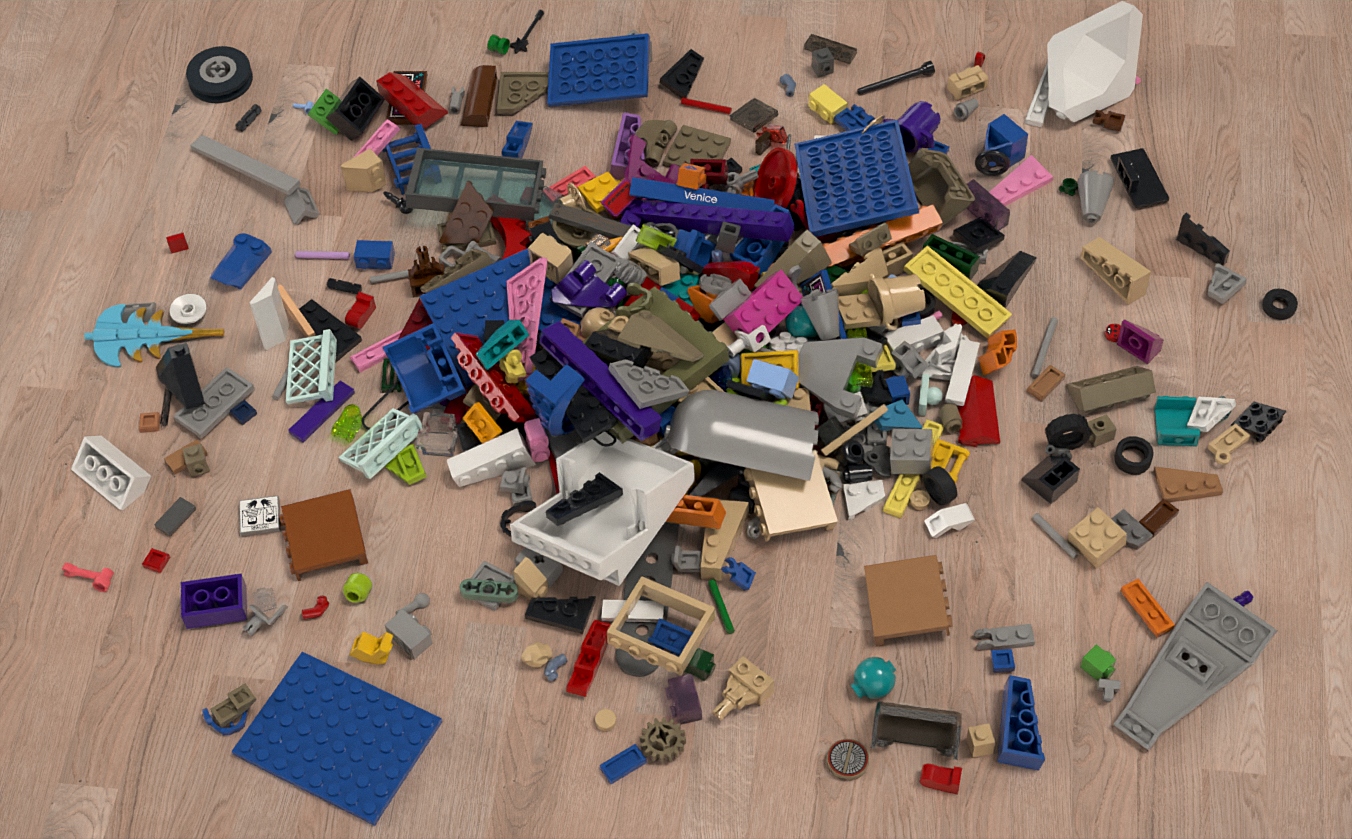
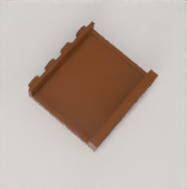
(322, 532)

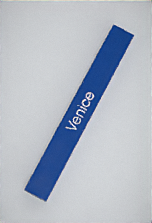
(678, 194)

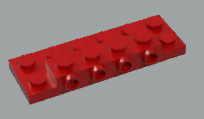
(492, 383)

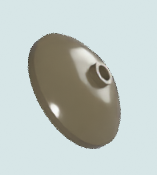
(571, 235)

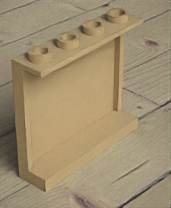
(789, 502)

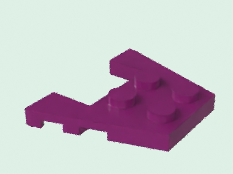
(639, 169)

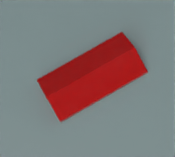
(979, 413)

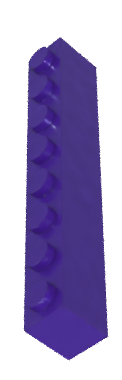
(599, 381)

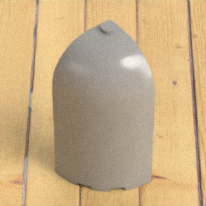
(745, 432)

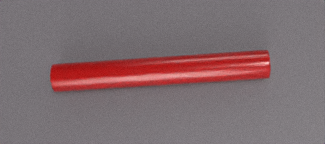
(704, 105)

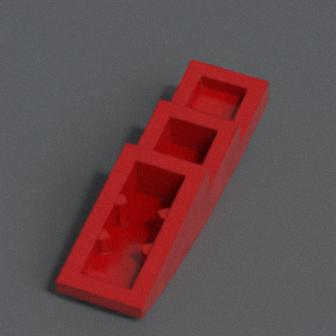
(589, 659)

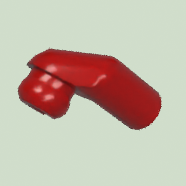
(318, 610)

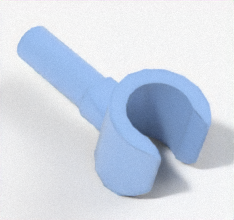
(307, 106)

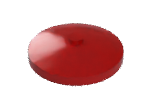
(777, 177)

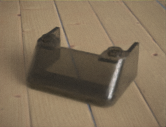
(917, 727)

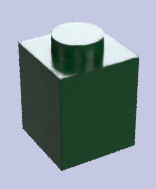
(701, 664)

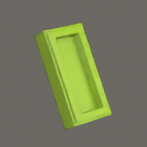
(652, 238)

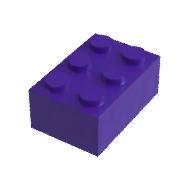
(213, 601)

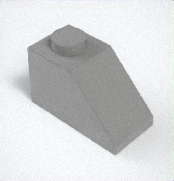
(729, 299)

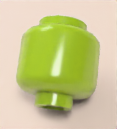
(357, 587)

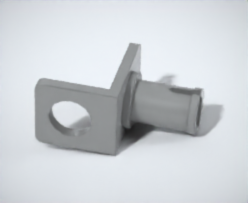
(260, 617)

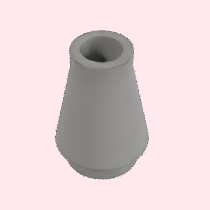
(965, 108)

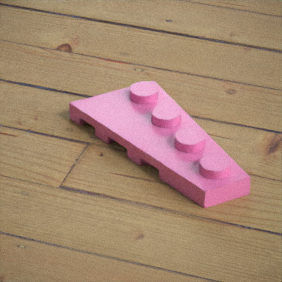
(1022, 181)

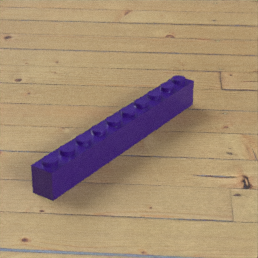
(709, 219)

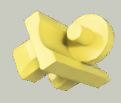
(512, 366)

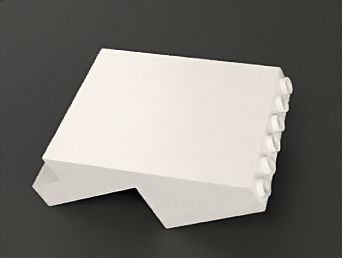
(614, 535)

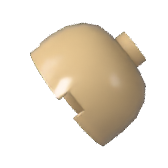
(594, 320)

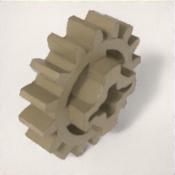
(656, 747)

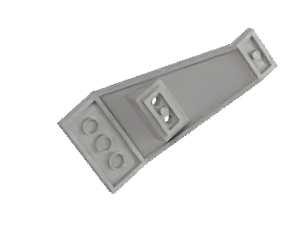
(1214, 634)

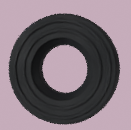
(1278, 313)

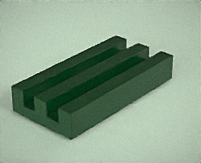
(384, 386)

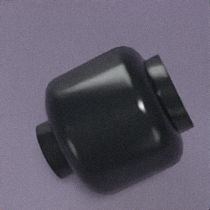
(849, 453)

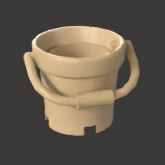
(895, 297)

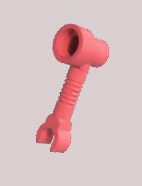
(101, 580)

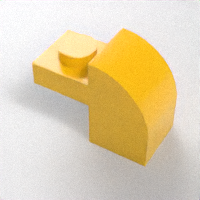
(372, 649)

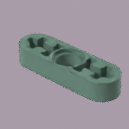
(483, 584)

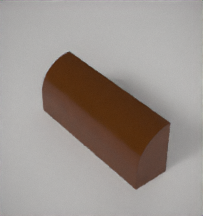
(480, 96)

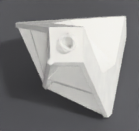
(1094, 62)

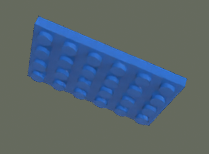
(599, 70)

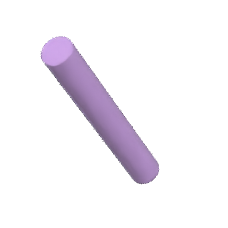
(322, 255)

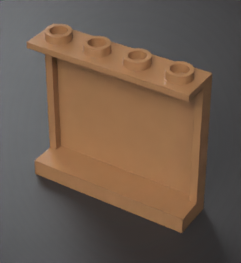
(907, 598)

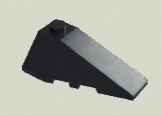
(179, 375)

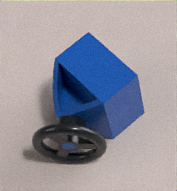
(1003, 146)

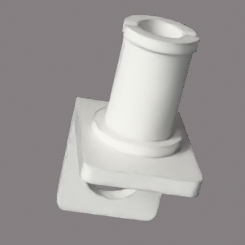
(748, 341)

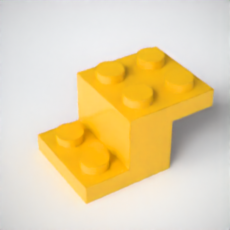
(597, 189)

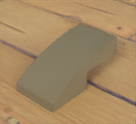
(236, 704)

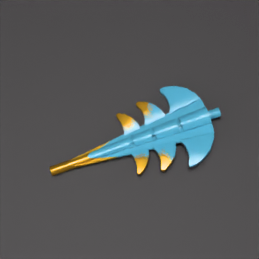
(113, 334)

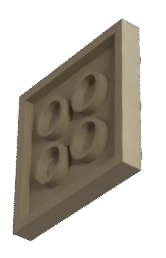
(696, 144)

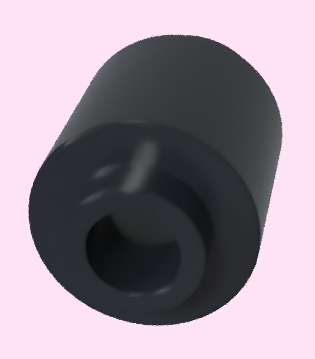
(857, 473)

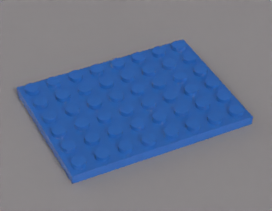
(855, 178)
(483, 296)
(337, 737)

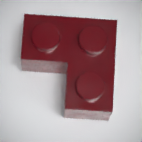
(715, 170)

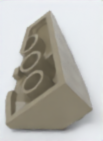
(653, 332)

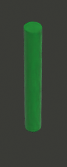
(721, 606)

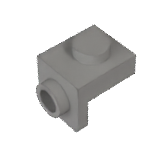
(687, 560)

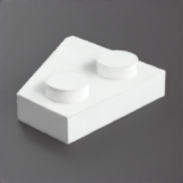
(1209, 412)
(862, 496)

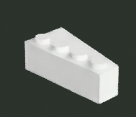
(491, 459)

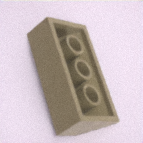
(1112, 388)

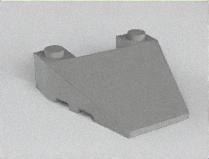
(827, 368)

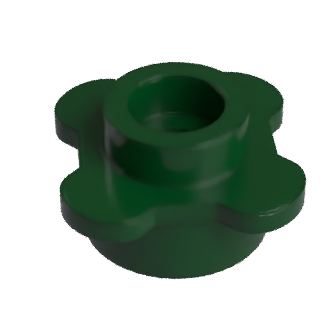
(1069, 186)

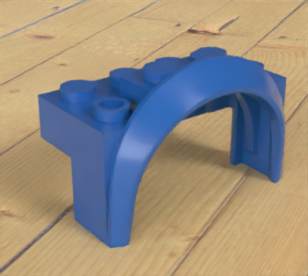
(553, 397)

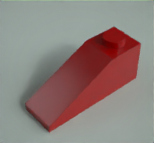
(734, 271)

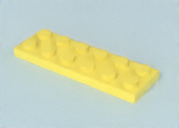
(958, 292)

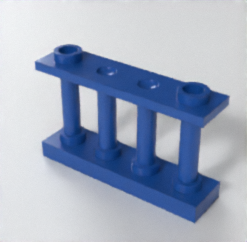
(418, 137)

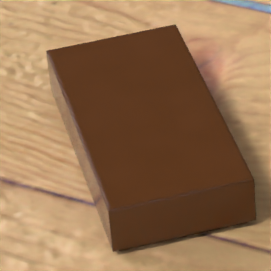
(1159, 517)

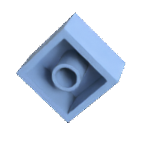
(773, 379)

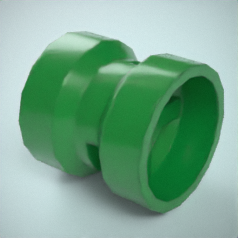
(498, 44)

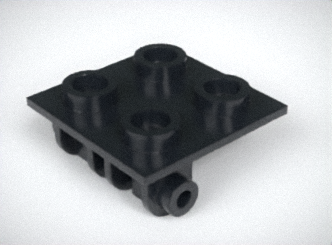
(1260, 420)

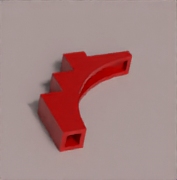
(512, 233)

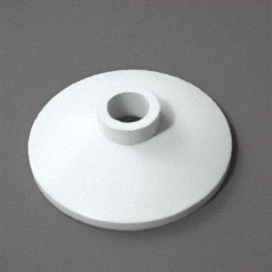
(188, 308)

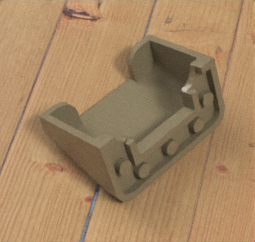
(939, 184)

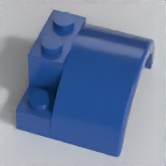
(424, 373)

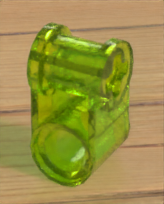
(346, 425)

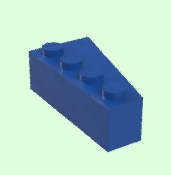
(759, 251)
(1019, 732)

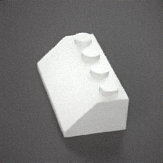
(110, 471)

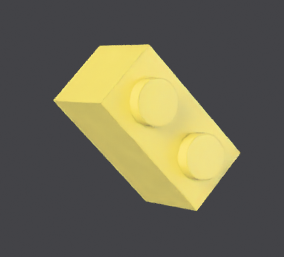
(826, 103)

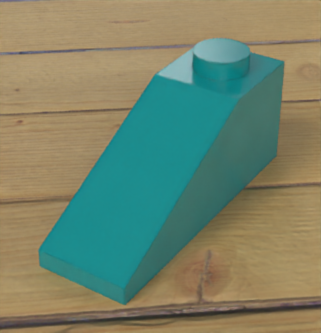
(502, 342)

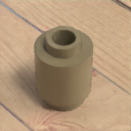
(950, 418)

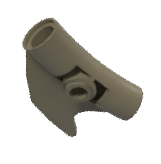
(657, 136)

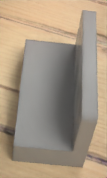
(301, 204)

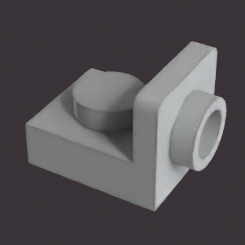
(515, 481)

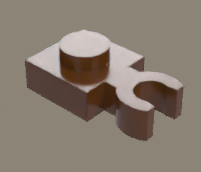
(1111, 120)

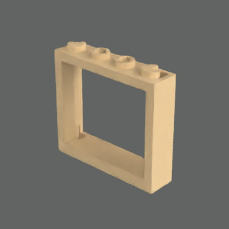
(674, 600)

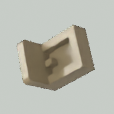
(196, 460)

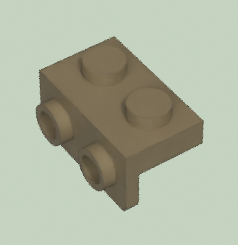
(871, 240)

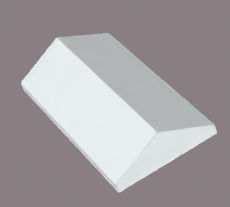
(270, 315)

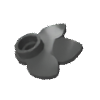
(879, 460)

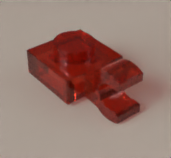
(778, 133)

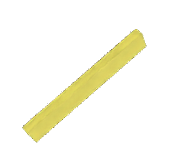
(907, 483)

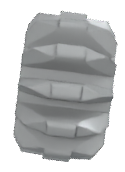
(630, 272)

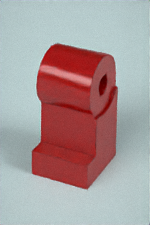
(361, 310)
(941, 778)

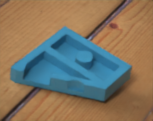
(897, 417)

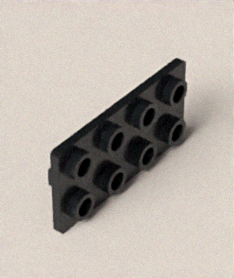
(1139, 178)

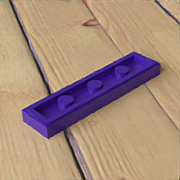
(321, 412)

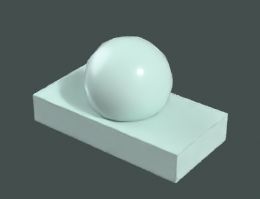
(929, 395)

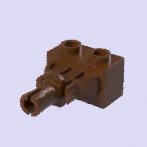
(424, 271)

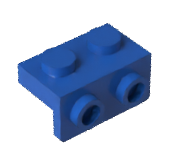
(670, 637)

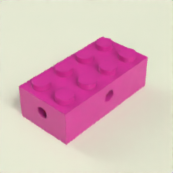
(765, 305)

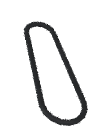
(363, 418)

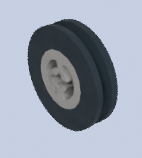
(222, 86)

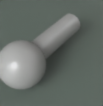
(420, 601)

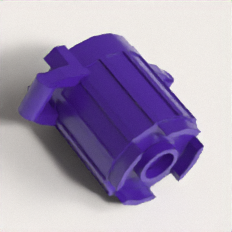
(918, 126)

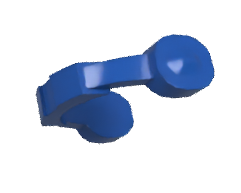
(225, 731)

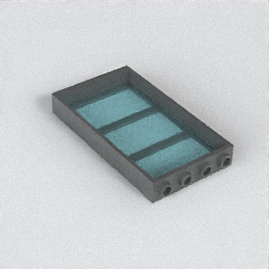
(505, 182)

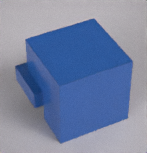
(695, 246)

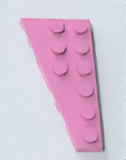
(524, 304)

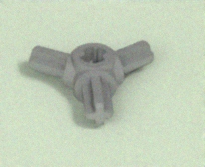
(736, 183)

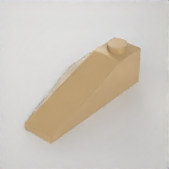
(857, 279)

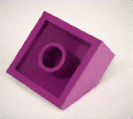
(1139, 341)

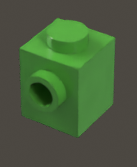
(1098, 663)

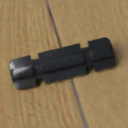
(248, 117)
(344, 286)

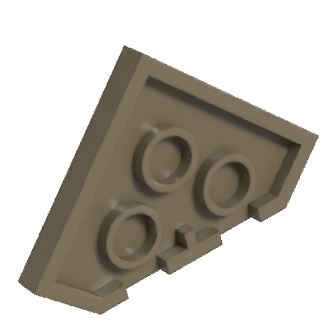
(520, 89)

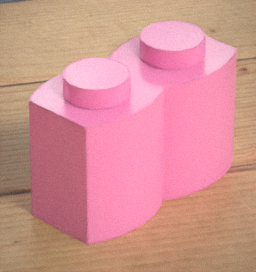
(537, 440)

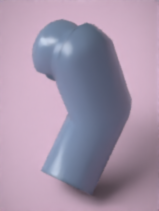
(791, 85)
(552, 665)

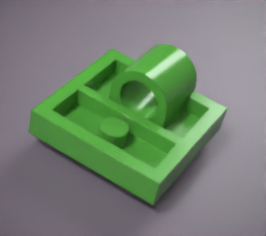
(322, 109)

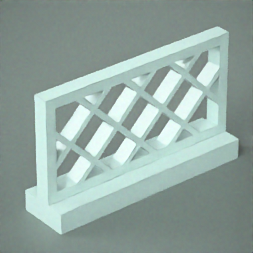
(326, 369)
(385, 450)

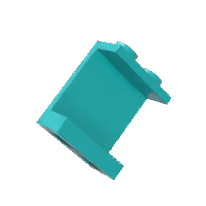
(1172, 419)

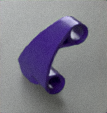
(586, 289)

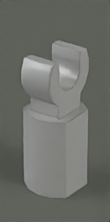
(456, 100)

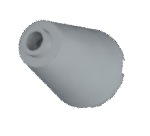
(1094, 194)
(823, 312)

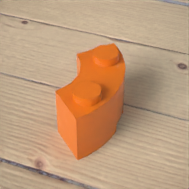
(999, 351)

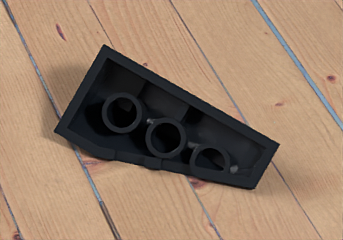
(1007, 278)
(714, 476)

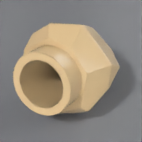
(536, 654)

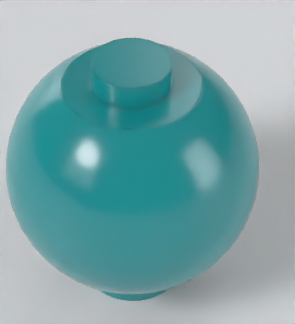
(799, 323)
(874, 678)

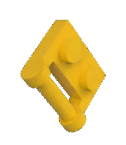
(942, 454)

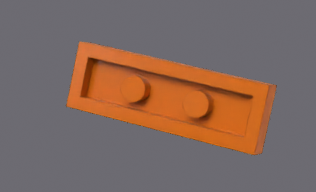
(1147, 607)

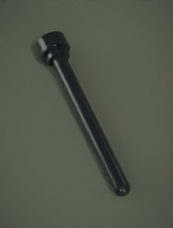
(925, 69)

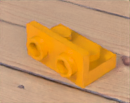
(482, 423)

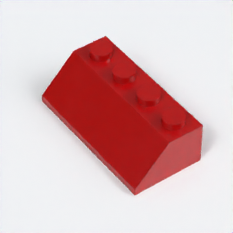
(410, 99)

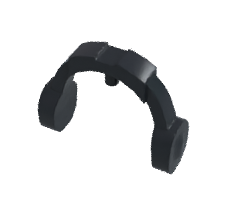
(525, 506)

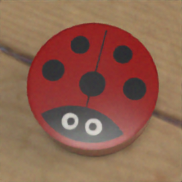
(1112, 332)

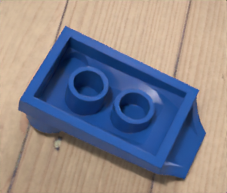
(241, 261)

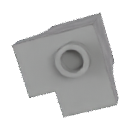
(908, 361)

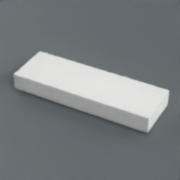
(642, 612)

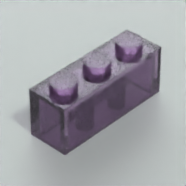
(988, 206)

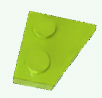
(407, 465)

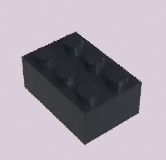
(355, 108)

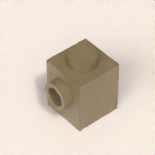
(1101, 430)

